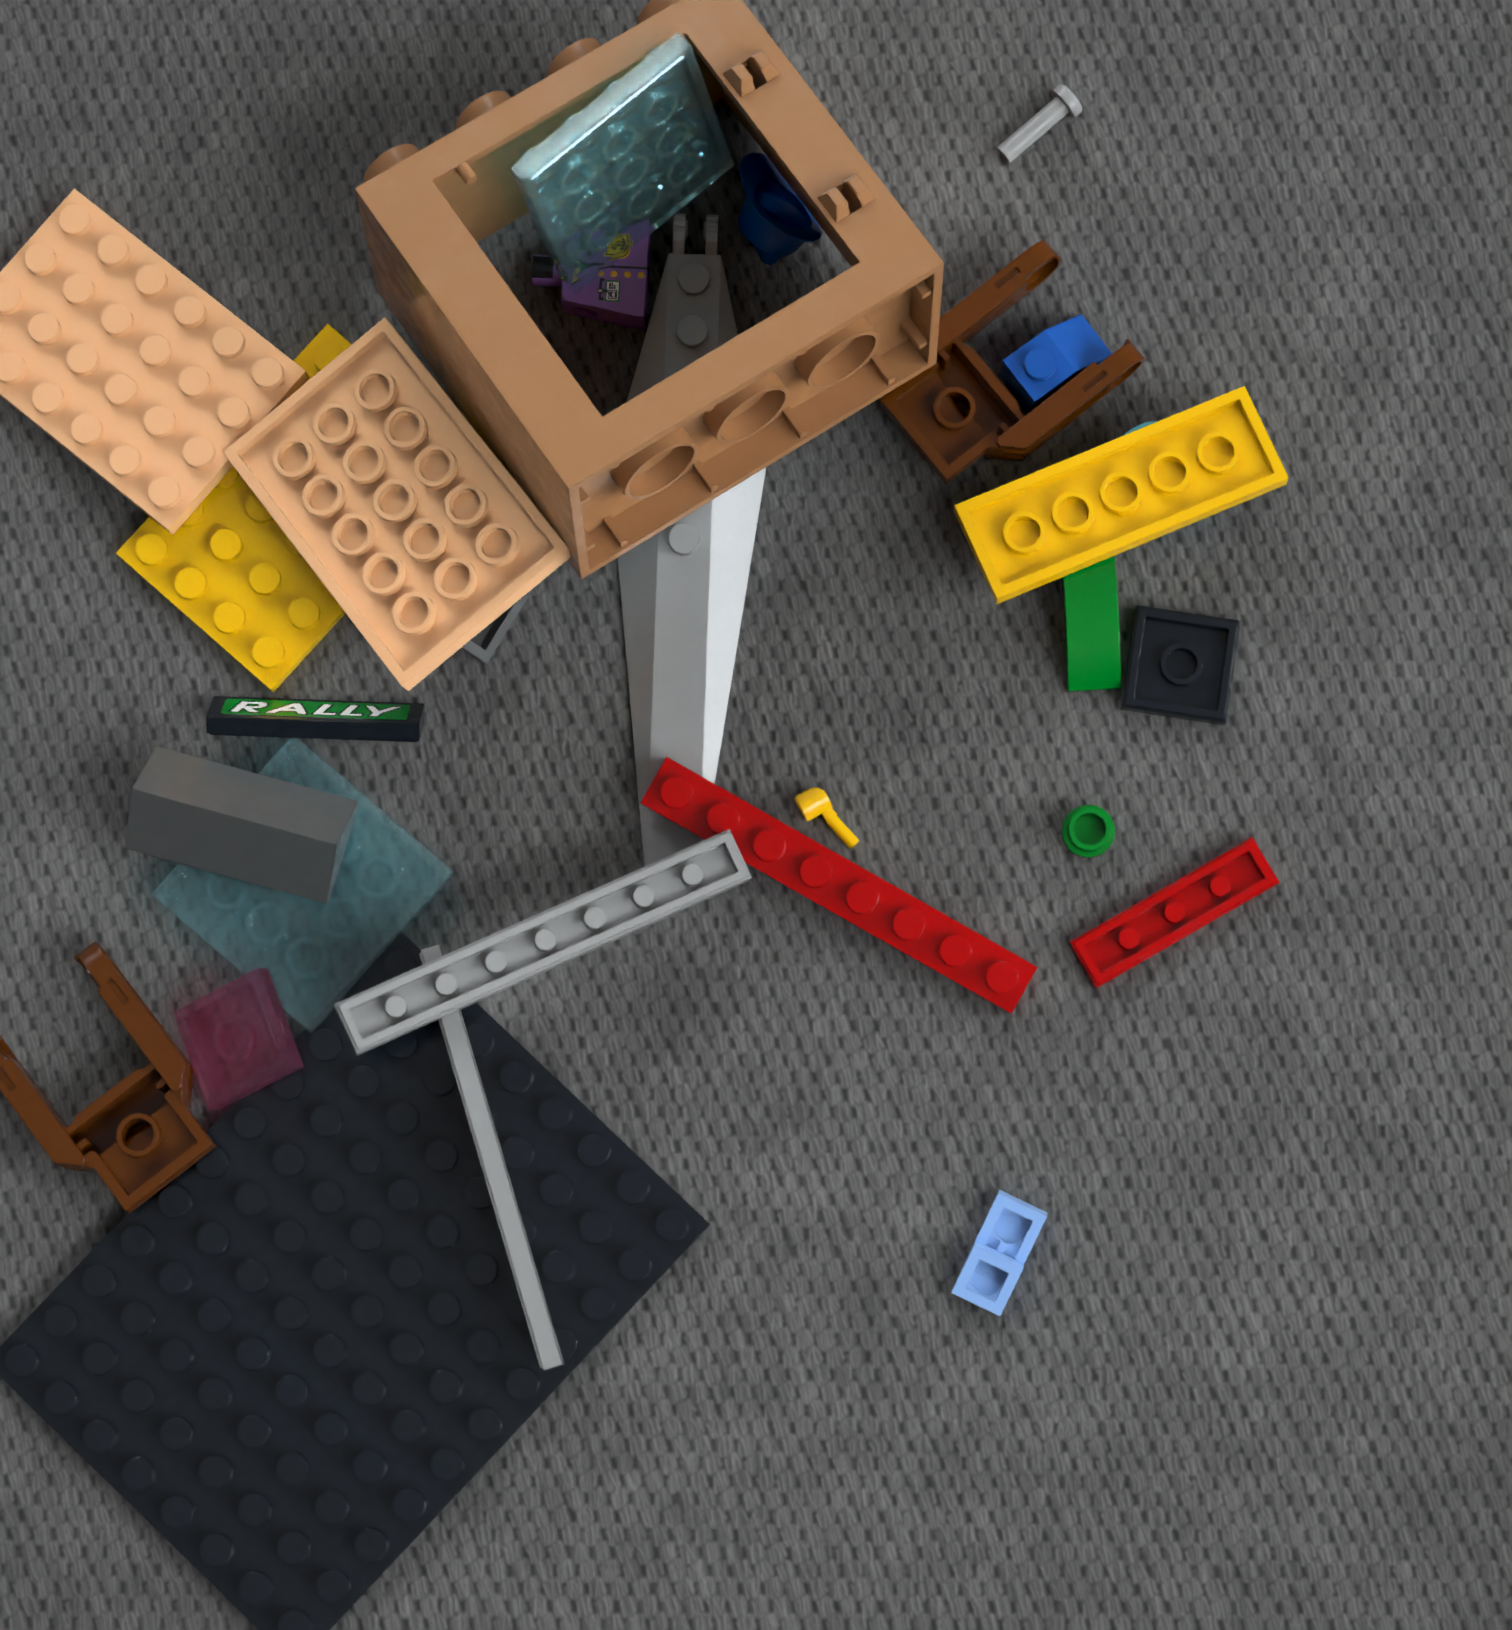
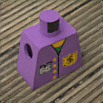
(613, 296)

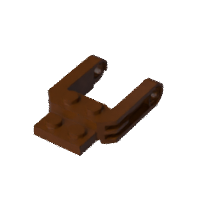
(963, 409)
(140, 1128)

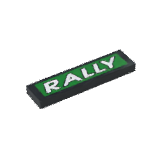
(315, 719)

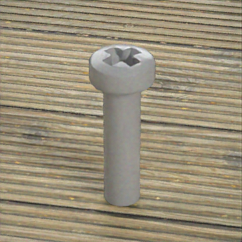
(1063, 103)

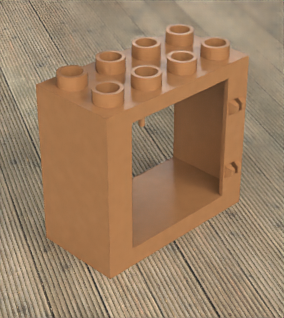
(722, 416)

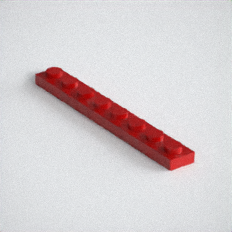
(841, 886)

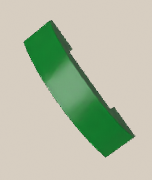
(1092, 628)

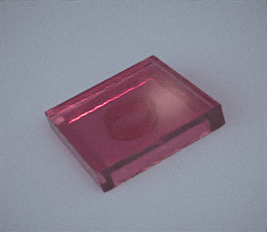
(238, 1039)

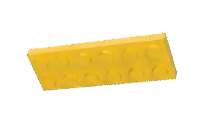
(1120, 495)

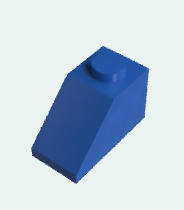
(1051, 361)

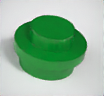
(1088, 831)

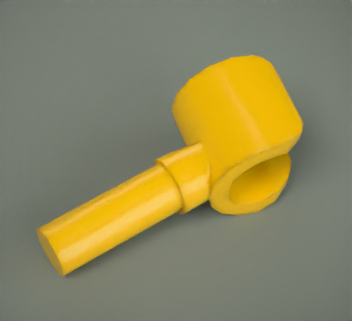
(814, 803)

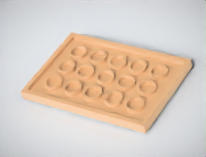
(131, 361)
(397, 504)

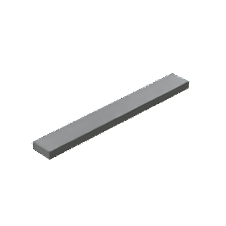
(542, 942)
(498, 1183)

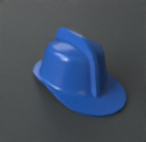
(772, 212)

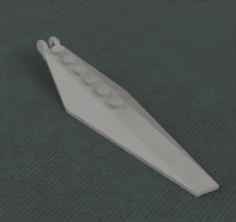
(691, 579)

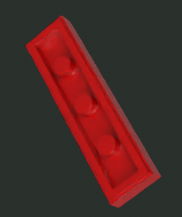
(1173, 913)

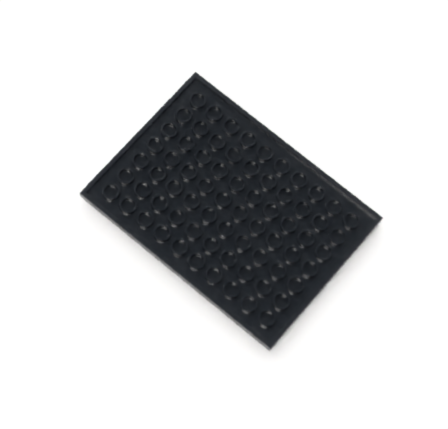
(325, 1316)

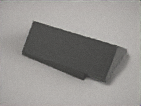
(239, 824)

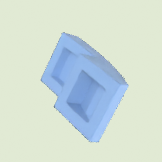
(999, 1253)

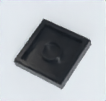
(1180, 665)

